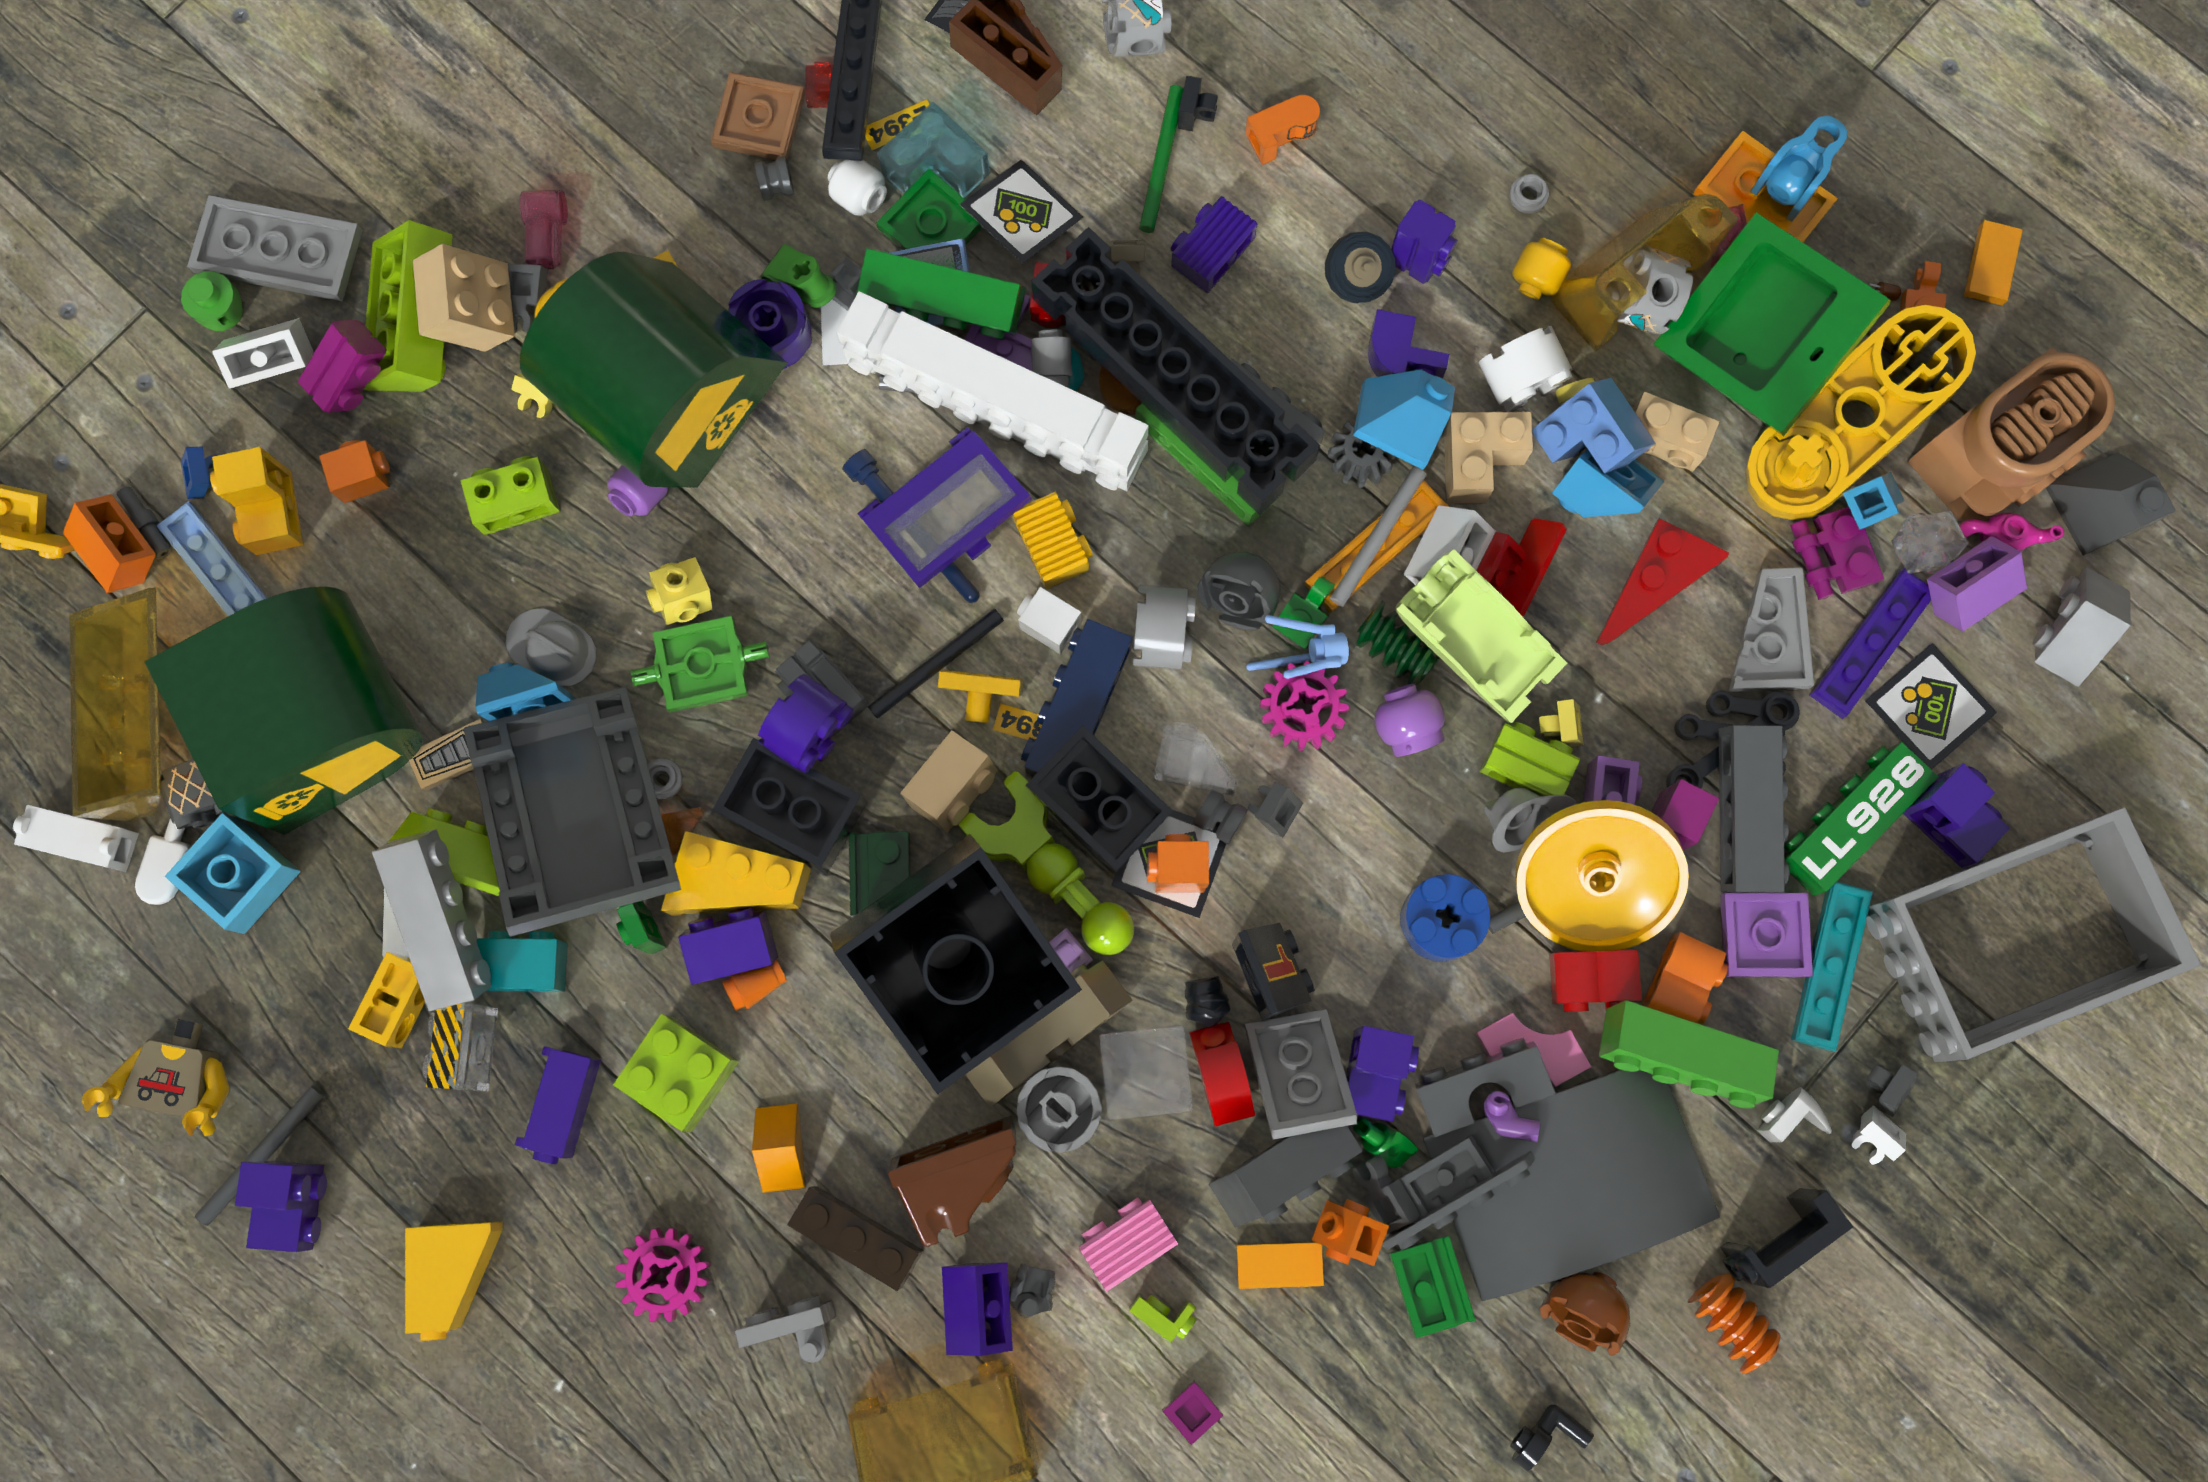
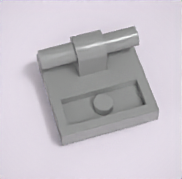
(803, 1318)

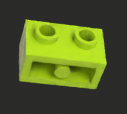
(510, 495)

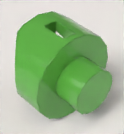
(211, 298)

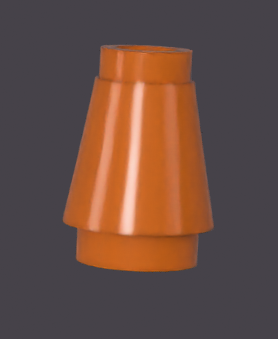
(753, 985)

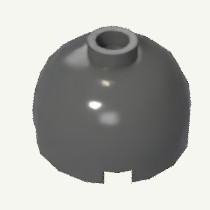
(1241, 588)

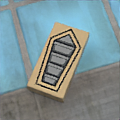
(442, 759)

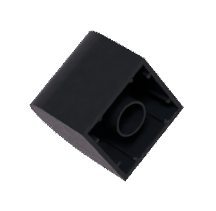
(953, 963)

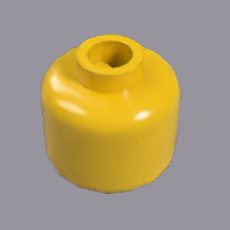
(1541, 268)

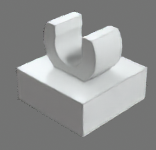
(1882, 1133)

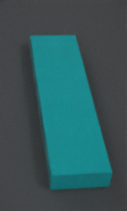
(1833, 966)

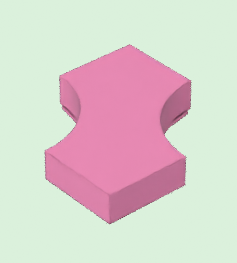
(1558, 1051)

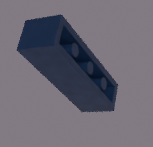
(1081, 692)

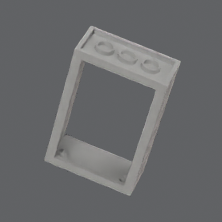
(2134, 896)

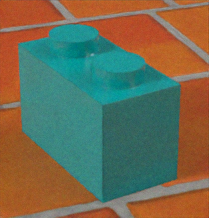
(525, 964)

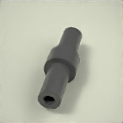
(144, 521)

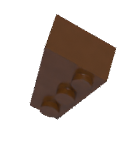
(1008, 50)

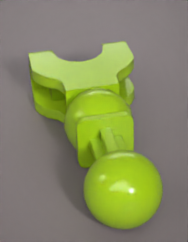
(1050, 867)

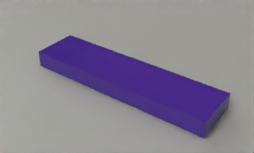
(1872, 644)

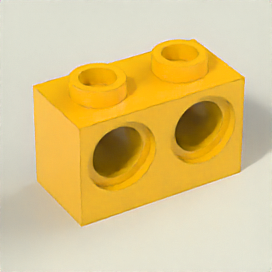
(390, 1003)

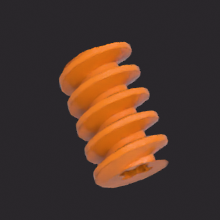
(1737, 1321)

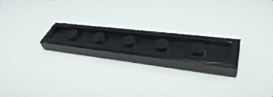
(851, 80)

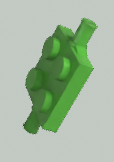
(700, 664)

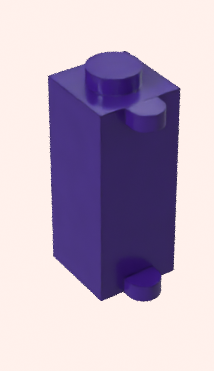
(559, 1105)

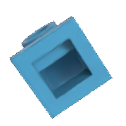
(1874, 500)

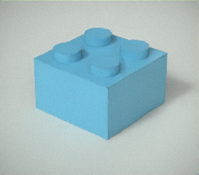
(232, 874)

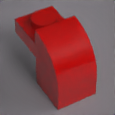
(1222, 1074)

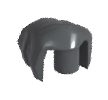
(1032, 1291)

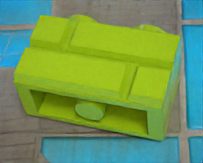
(1529, 762)

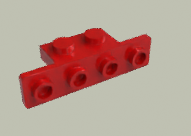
(1519, 568)

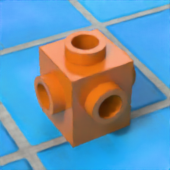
(1341, 1230)

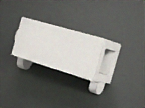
(75, 838)

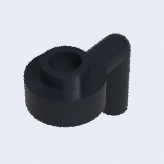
(1533, 1443)

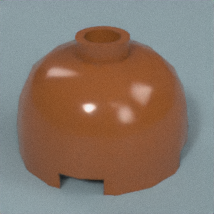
(1589, 1311)

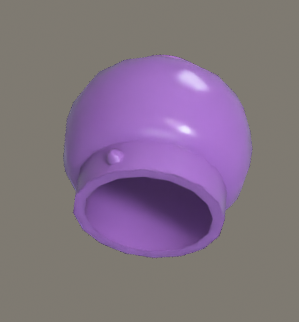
(1410, 720)

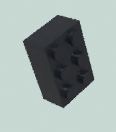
(790, 808)

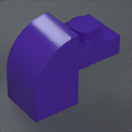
(1392, 351)

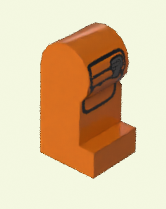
(1281, 124)

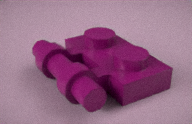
(1847, 550)

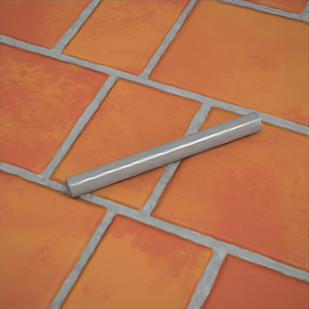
(1378, 536)

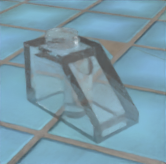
(1192, 761)

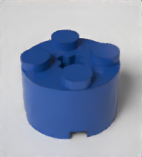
(1466, 907)

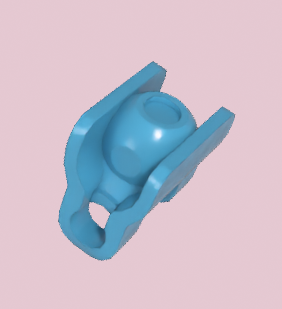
(1801, 165)

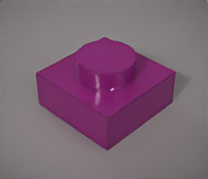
(1192, 1412)

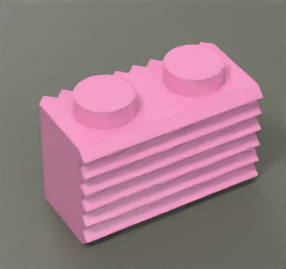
(1126, 1244)

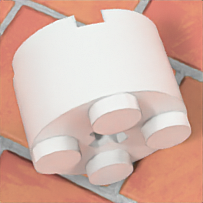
(1526, 366)

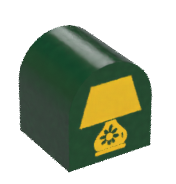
(648, 366)
(287, 707)

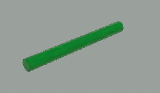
(1161, 160)

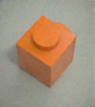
(355, 470)

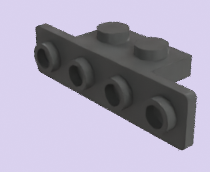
(1448, 1183)

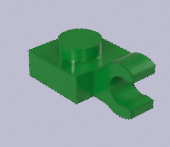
(1306, 610)

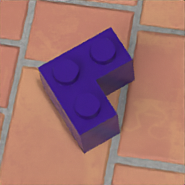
(1957, 815)
(1375, 1071)
(282, 1204)

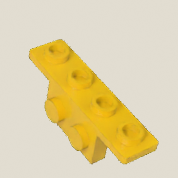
(25, 523)

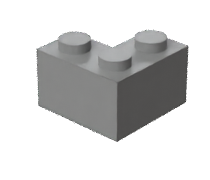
(2089, 624)

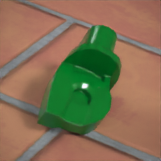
(1385, 1141)

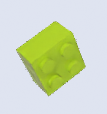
(676, 1073)

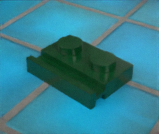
(876, 866)

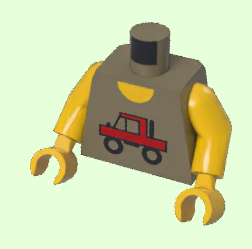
(168, 1080)

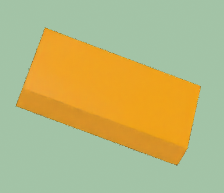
(1993, 262)
(1279, 1265)

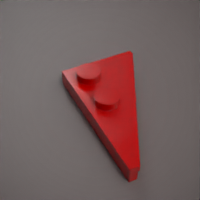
(1665, 567)

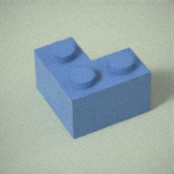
(1597, 420)

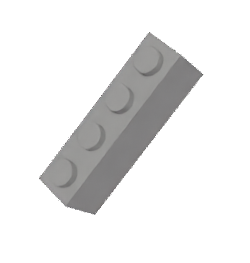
(432, 919)

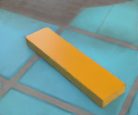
(1407, 529)

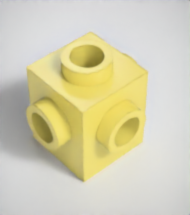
(679, 591)

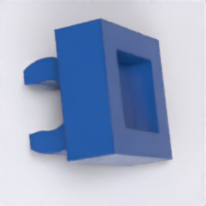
(196, 472)

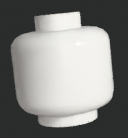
(856, 186)

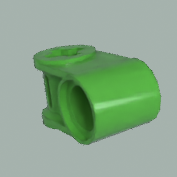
(802, 274)

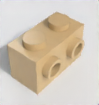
(1679, 433)
(950, 782)

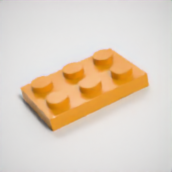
(1737, 174)

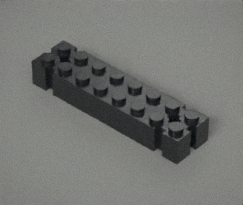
(1174, 370)

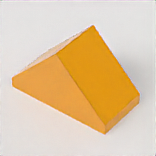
(778, 1148)

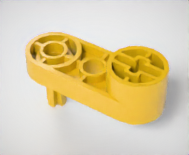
(1800, 467)

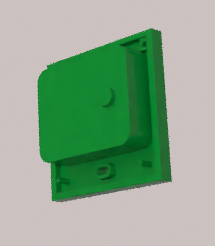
(1766, 318)

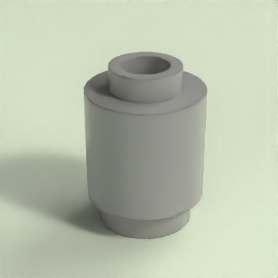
(1052, 356)

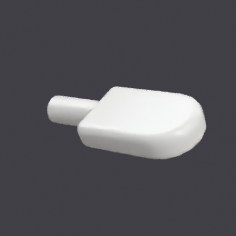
(157, 861)

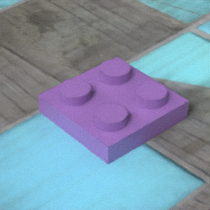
(1766, 934)

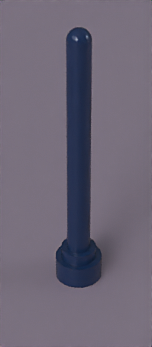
(863, 468)

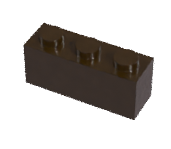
(855, 1237)

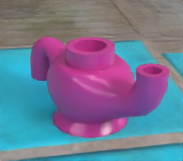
(2012, 530)

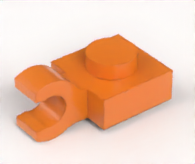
(1924, 288)

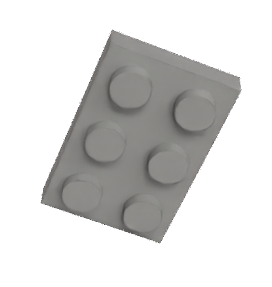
(1300, 1074)

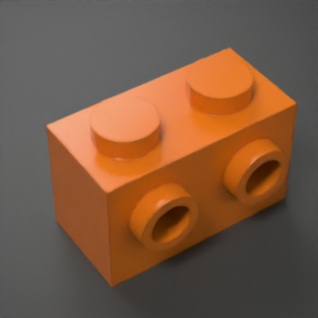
(109, 543)
(1179, 865)

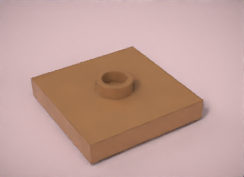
(758, 116)

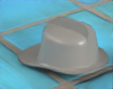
(551, 646)
(1518, 814)

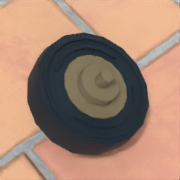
(1360, 267)

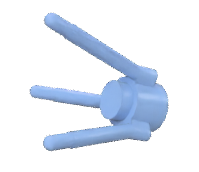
(1325, 650)

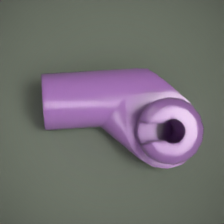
(1506, 1121)

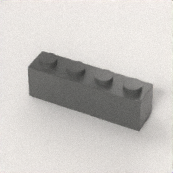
(1752, 809)

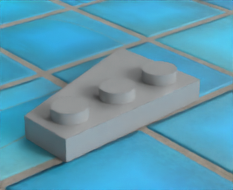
(1775, 635)

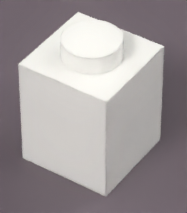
(1048, 619)

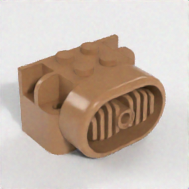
(2018, 436)

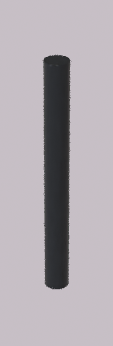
(935, 663)

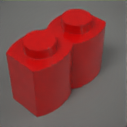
(1594, 978)

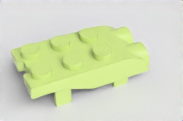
(1479, 634)

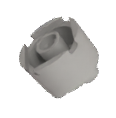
(1162, 627)

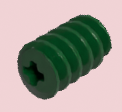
(1396, 645)

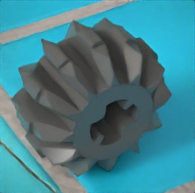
(1370, 465)

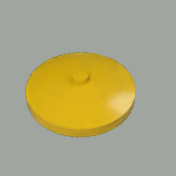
(1601, 876)

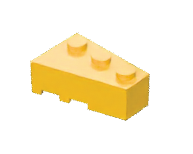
(732, 877)

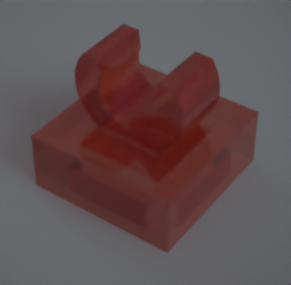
(818, 84)

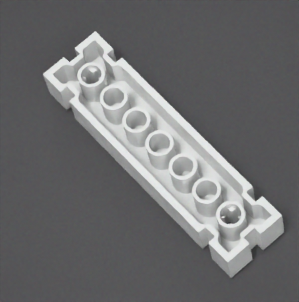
(993, 392)

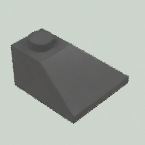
(2109, 501)

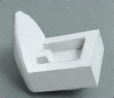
(1784, 1116)

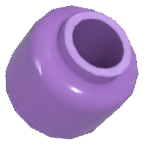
(632, 495)

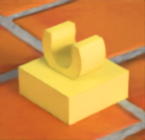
(528, 393)
(1566, 723)

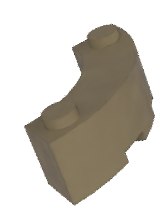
(1051, 1036)

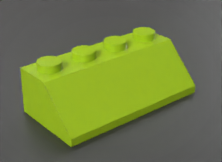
(411, 359)
(467, 847)

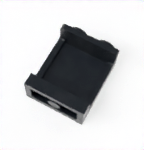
(1819, 1227)

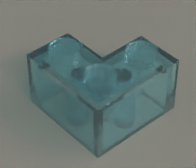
(934, 144)

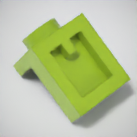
(1155, 1313)

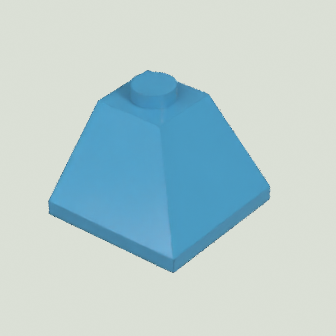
(1404, 414)
(1597, 493)
(515, 690)

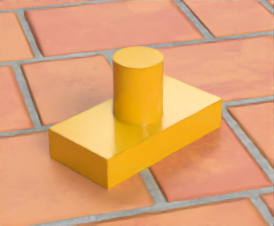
(980, 690)

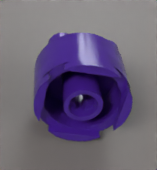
(780, 305)
(803, 723)

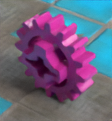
(1309, 722)
(652, 1261)

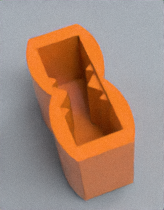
(1686, 978)

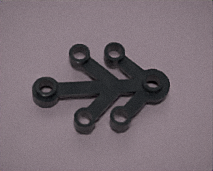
(1709, 729)

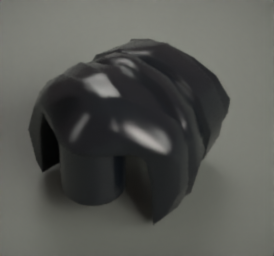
(1206, 1001)

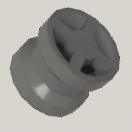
(774, 178)

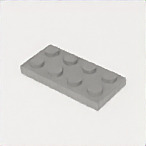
(275, 247)

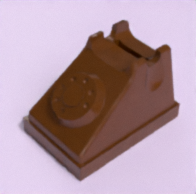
(953, 1176)

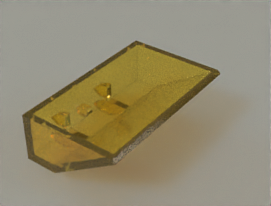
(115, 709)

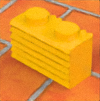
(1052, 540)

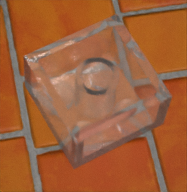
(1146, 1073)

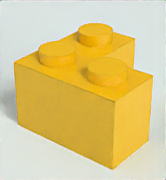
(262, 499)

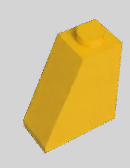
(444, 1274)

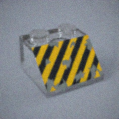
(461, 1047)

